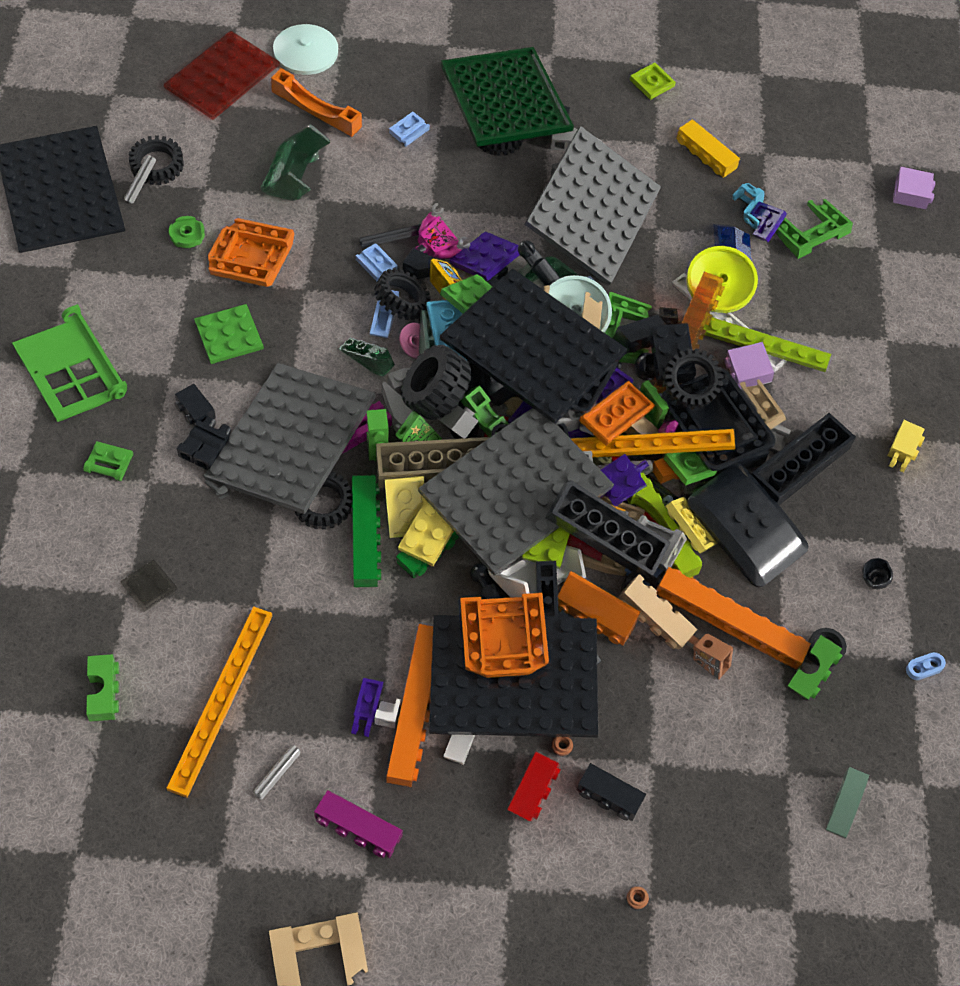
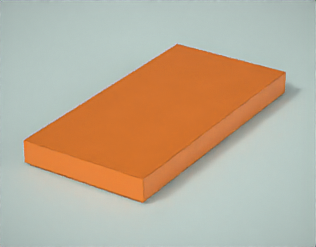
(617, 413)

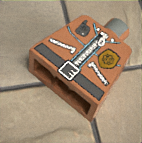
(711, 654)

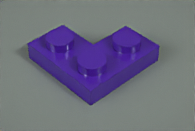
(769, 218)

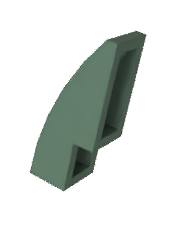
(847, 802)

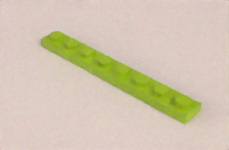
(774, 346)

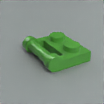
(111, 456)

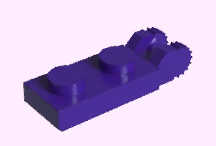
(367, 704)

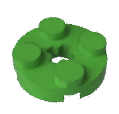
(188, 240)

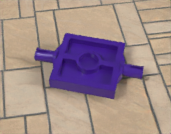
(625, 477)

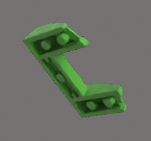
(833, 225)
(630, 309)

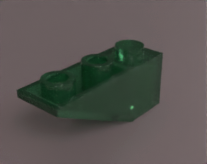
(371, 356)

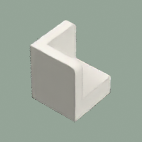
(387, 713)

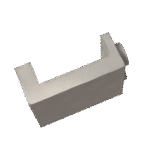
(676, 538)

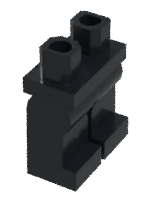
(204, 443)

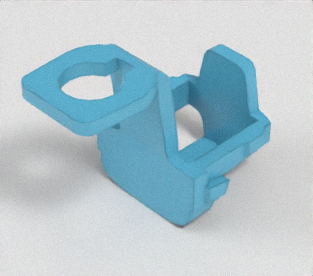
(758, 195)

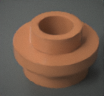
(562, 752)
(637, 891)

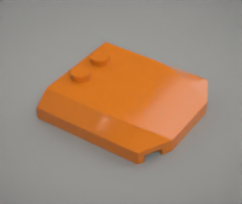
(259, 257)
(504, 635)

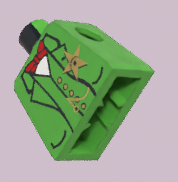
(416, 429)

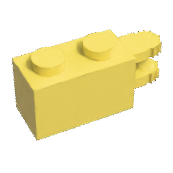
(905, 444)

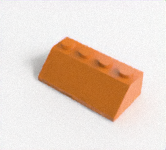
(587, 600)

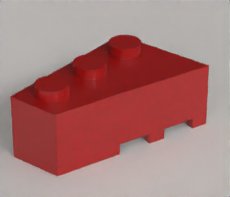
(534, 787)

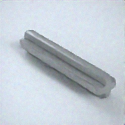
(139, 179)
(276, 772)

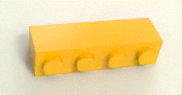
(707, 148)

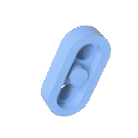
(924, 666)

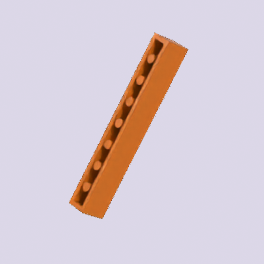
(733, 618)
(413, 712)

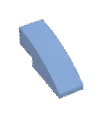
(382, 320)

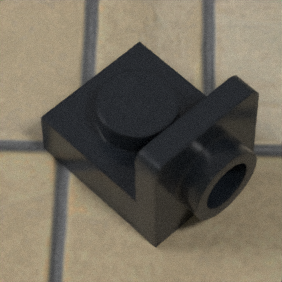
(668, 315)

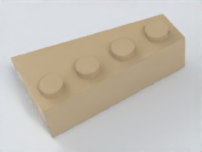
(657, 613)

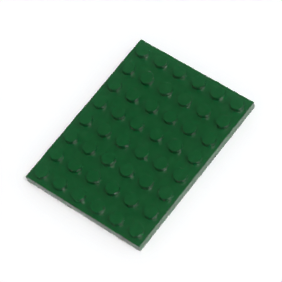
(506, 96)

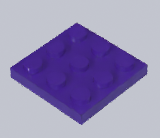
(485, 256)

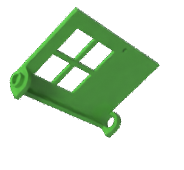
(62, 348)

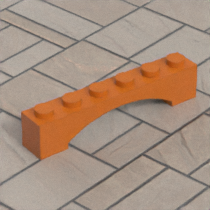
(344, 119)

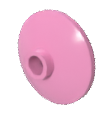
(407, 334)

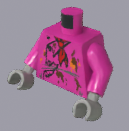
(437, 238)

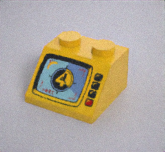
(442, 274)

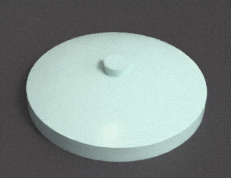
(305, 49)
(571, 292)

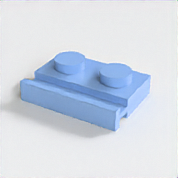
(409, 129)
(375, 261)

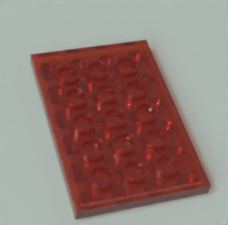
(221, 75)

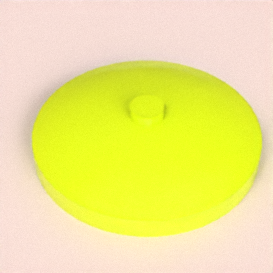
(731, 265)

